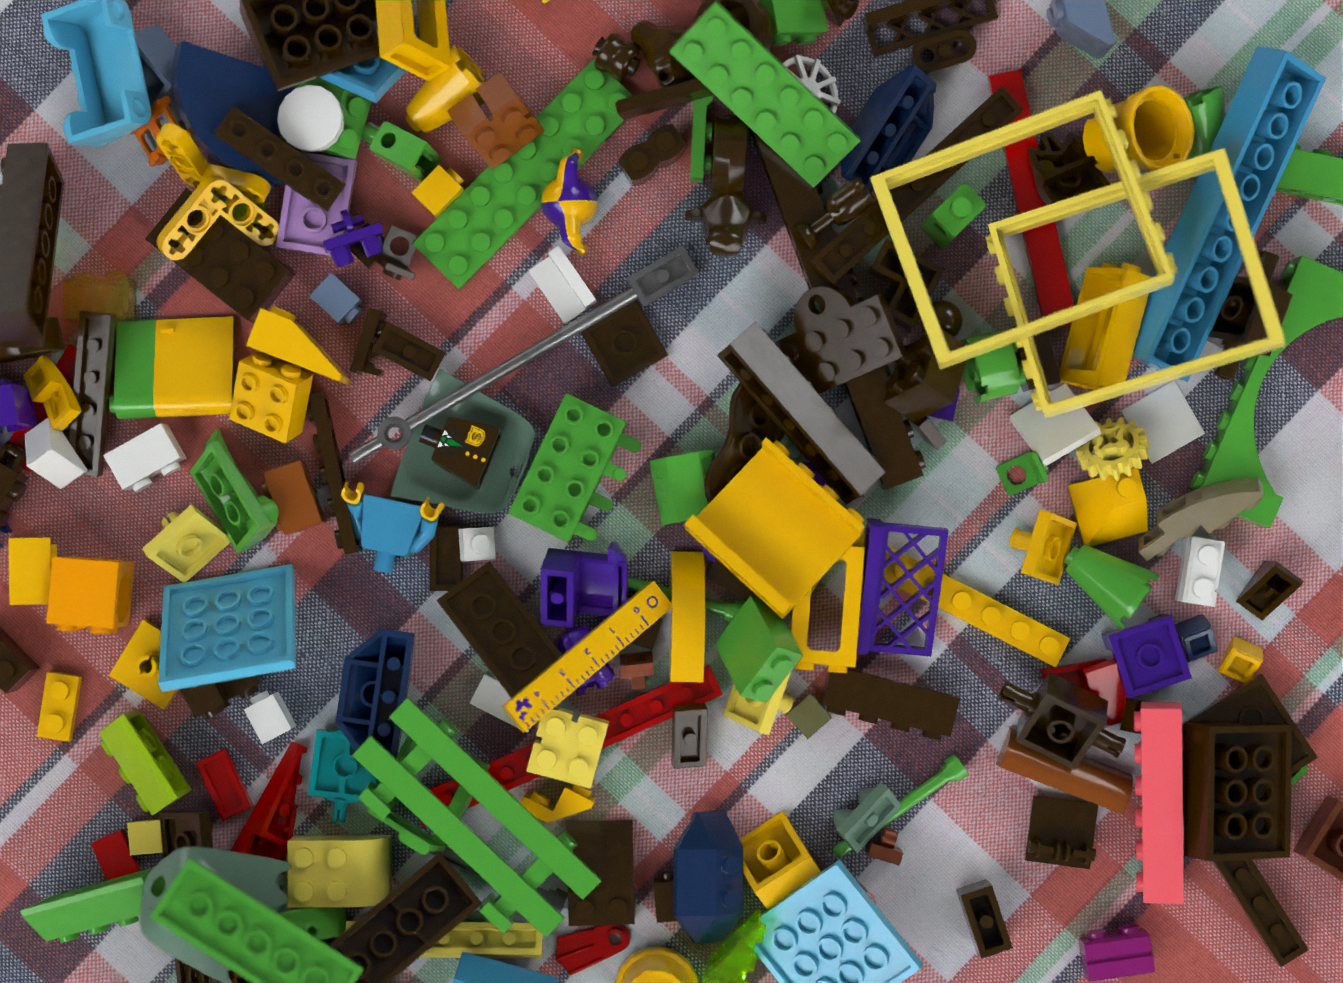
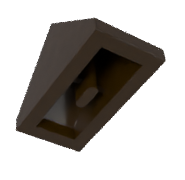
(1268, 589)

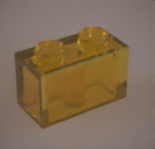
(111, 295)

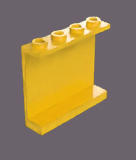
(776, 528)

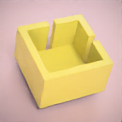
(568, 747)

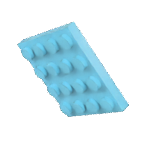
(228, 628)
(833, 935)

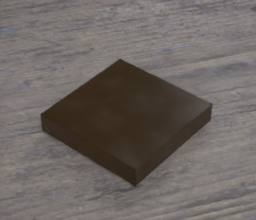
(624, 343)

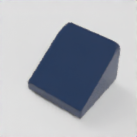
(1196, 637)

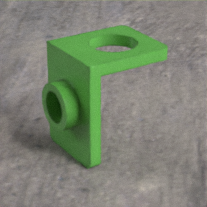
(1033, 469)

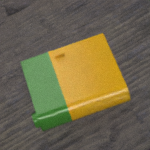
(174, 368)

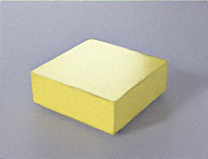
(145, 837)

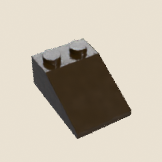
(609, 853)

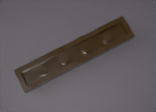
(92, 387)
(333, 472)

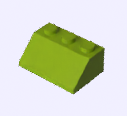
(144, 761)

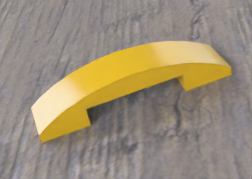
(687, 617)

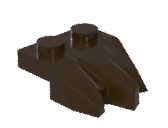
(1063, 168)

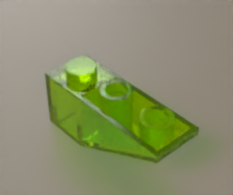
(736, 955)

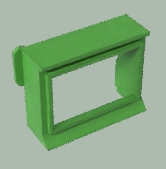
(414, 836)

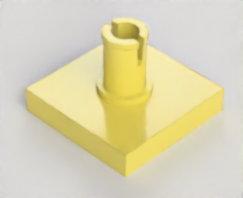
(186, 543)
(757, 714)

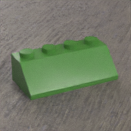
(91, 907)

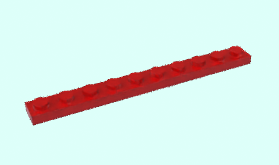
(623, 720)

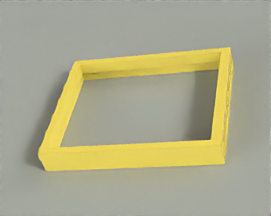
(1128, 174)
(1106, 195)

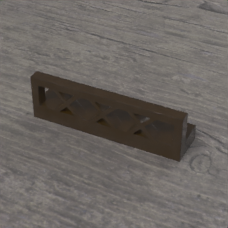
(911, 9)

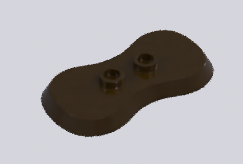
(745, 434)

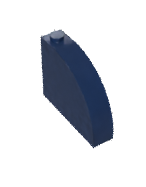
(209, 85)

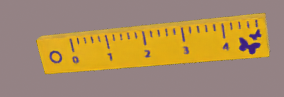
(587, 656)

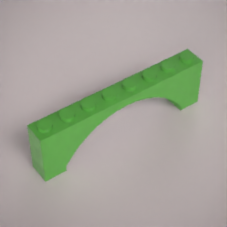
(1234, 454)

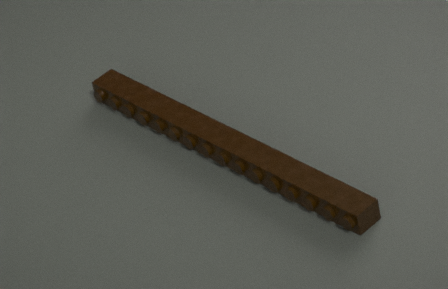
(881, 425)

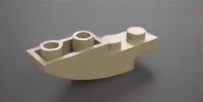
(1207, 506)

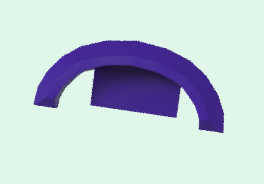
(582, 584)

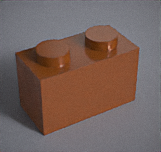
(294, 496)

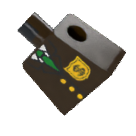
(463, 448)

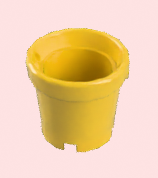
(1155, 126)
(656, 965)

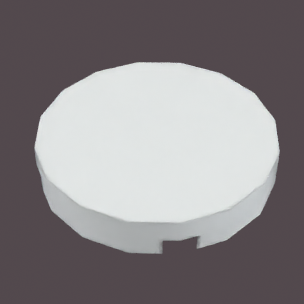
(311, 118)

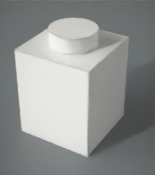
(269, 716)

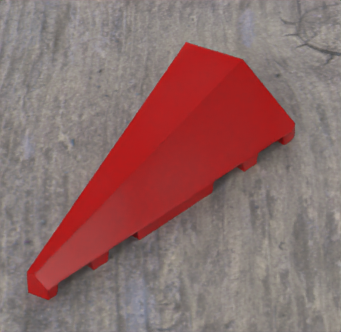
(275, 812)

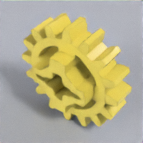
(1113, 450)

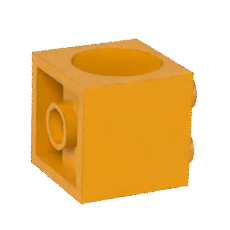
(90, 594)

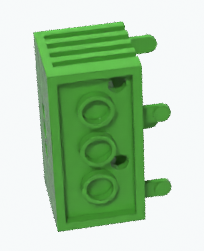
(570, 470)

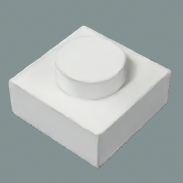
(477, 544)

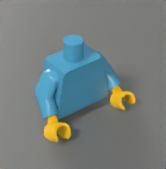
(390, 525)

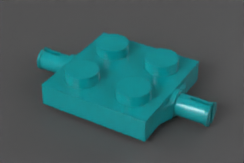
(336, 772)

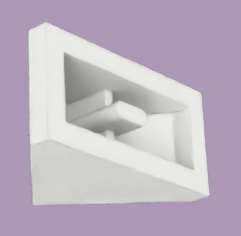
(52, 455)

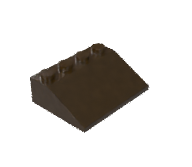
(310, 36)
(1237, 791)

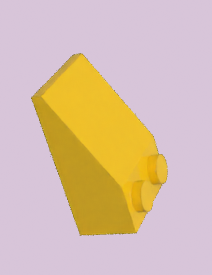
(289, 341)

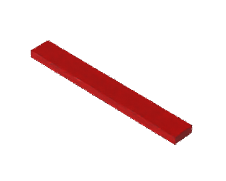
(1041, 242)

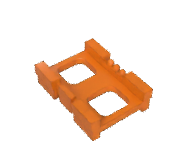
(159, 107)

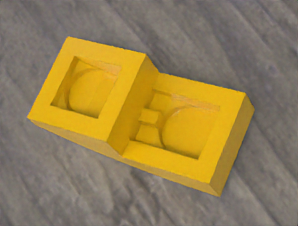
(51, 388)

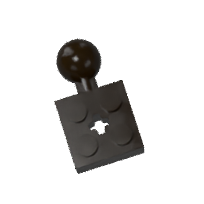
(917, 381)

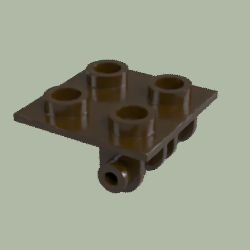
(1061, 832)

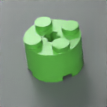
(994, 372)

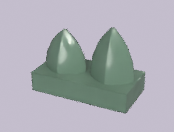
(860, 825)

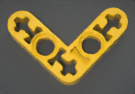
(194, 168)
(212, 208)

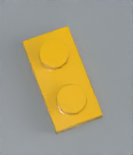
(59, 706)

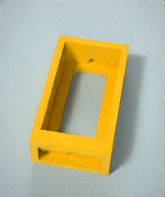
(401, 46)
(1103, 342)
(846, 655)

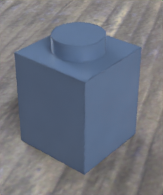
(337, 300)

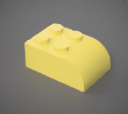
(339, 870)

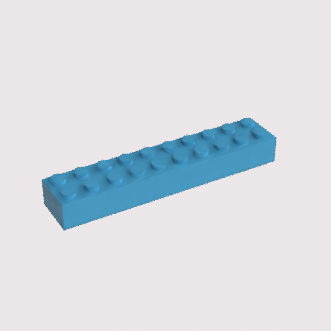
(1258, 142)

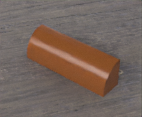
(1089, 780)

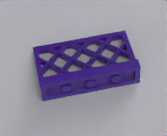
(873, 568)

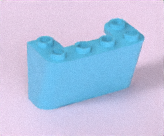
(104, 69)

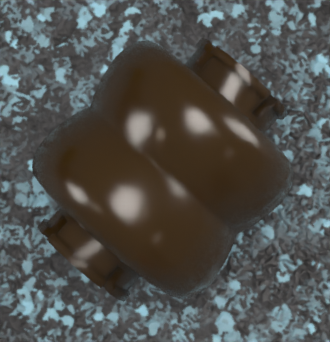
(616, 56)

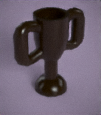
(841, 208)

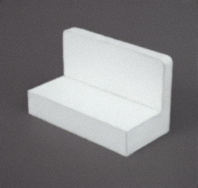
(562, 285)

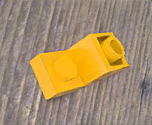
(571, 801)

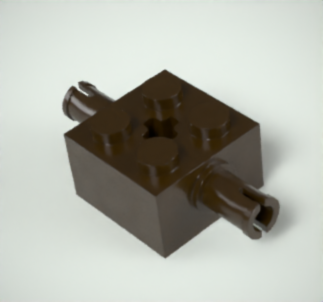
(1240, 317)
(1061, 720)

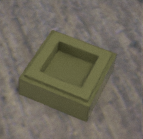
(808, 716)

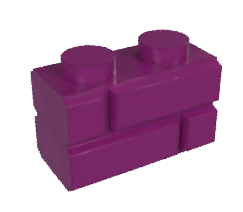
(1116, 953)

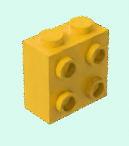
(270, 396)

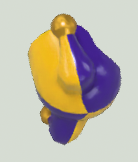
(570, 202)

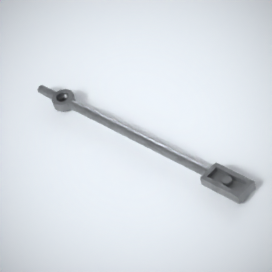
(645, 286)

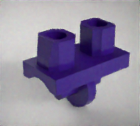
(339, 245)

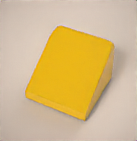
(1241, 660)

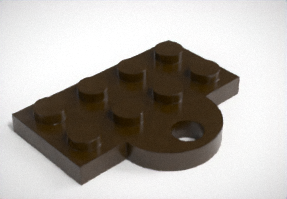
(842, 339)

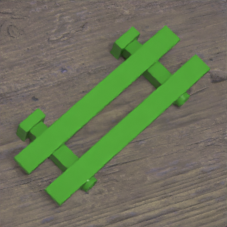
(515, 889)

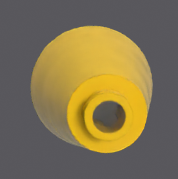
(436, 96)

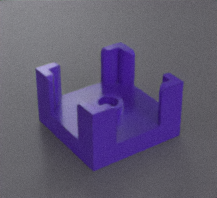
(1148, 655)

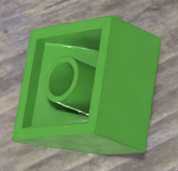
(355, 116)

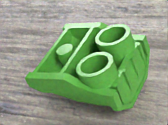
(681, 484)

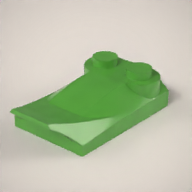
(231, 497)

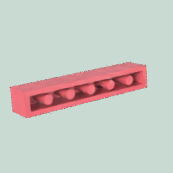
(1161, 802)

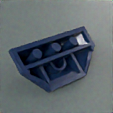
(891, 125)
(373, 687)
(708, 877)

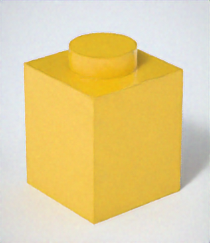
(439, 190)

